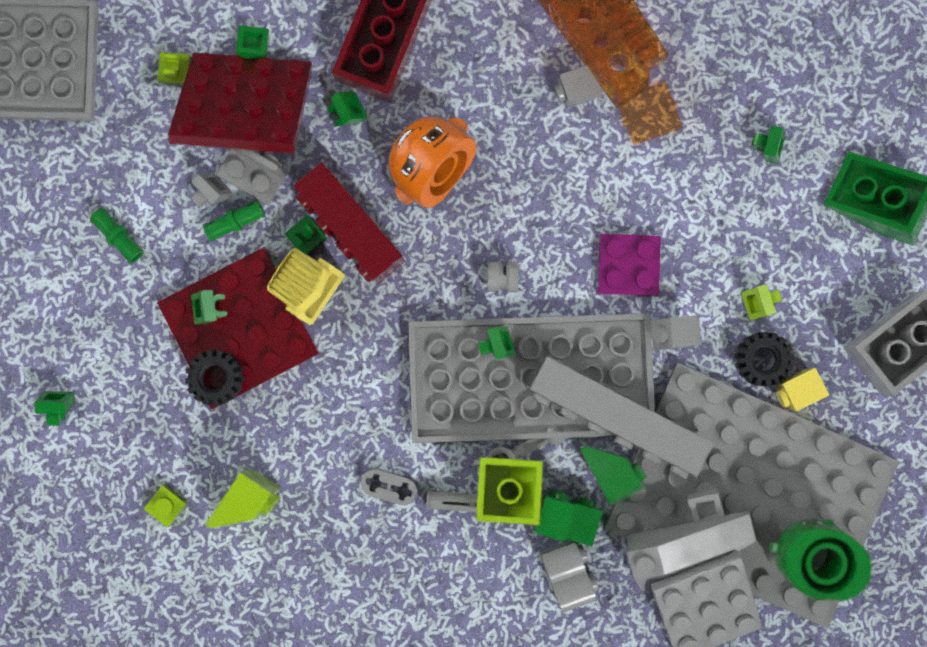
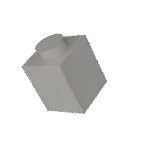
(577, 87)
(675, 332)

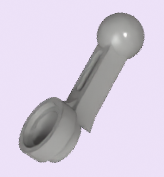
(528, 446)

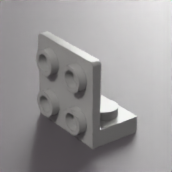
(253, 173)

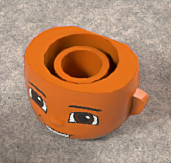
(430, 159)

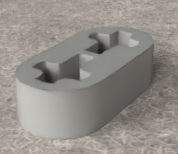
(386, 493)

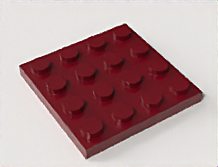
(241, 103)
(254, 330)

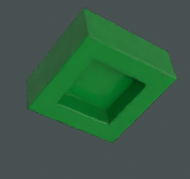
(252, 42)

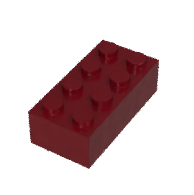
(379, 45)
(347, 220)

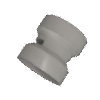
(503, 277)

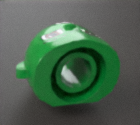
(840, 576)

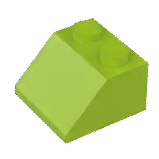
(509, 491)
(245, 500)

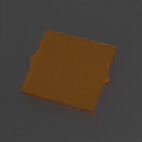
(651, 114)

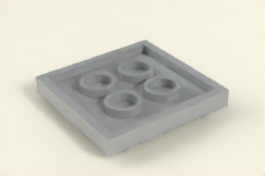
(707, 603)

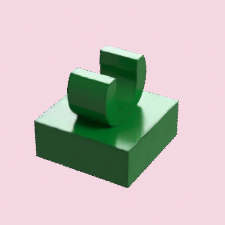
(348, 108)
(771, 144)
(306, 235)
(204, 307)
(498, 342)
(54, 405)

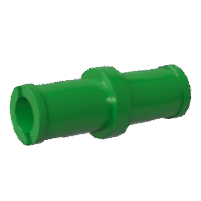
(234, 220)
(116, 235)

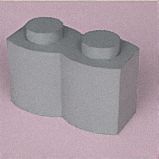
(568, 575)

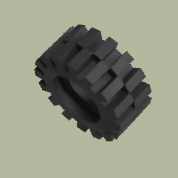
(779, 349)
(198, 369)

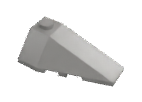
(681, 547)

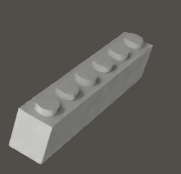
(620, 417)

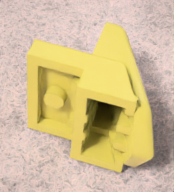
(304, 284)

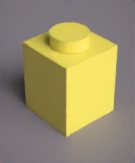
(801, 390)

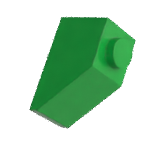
(615, 474)

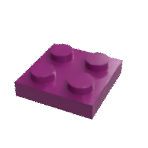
(629, 265)

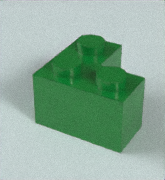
(568, 518)

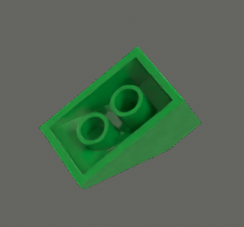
(880, 197)

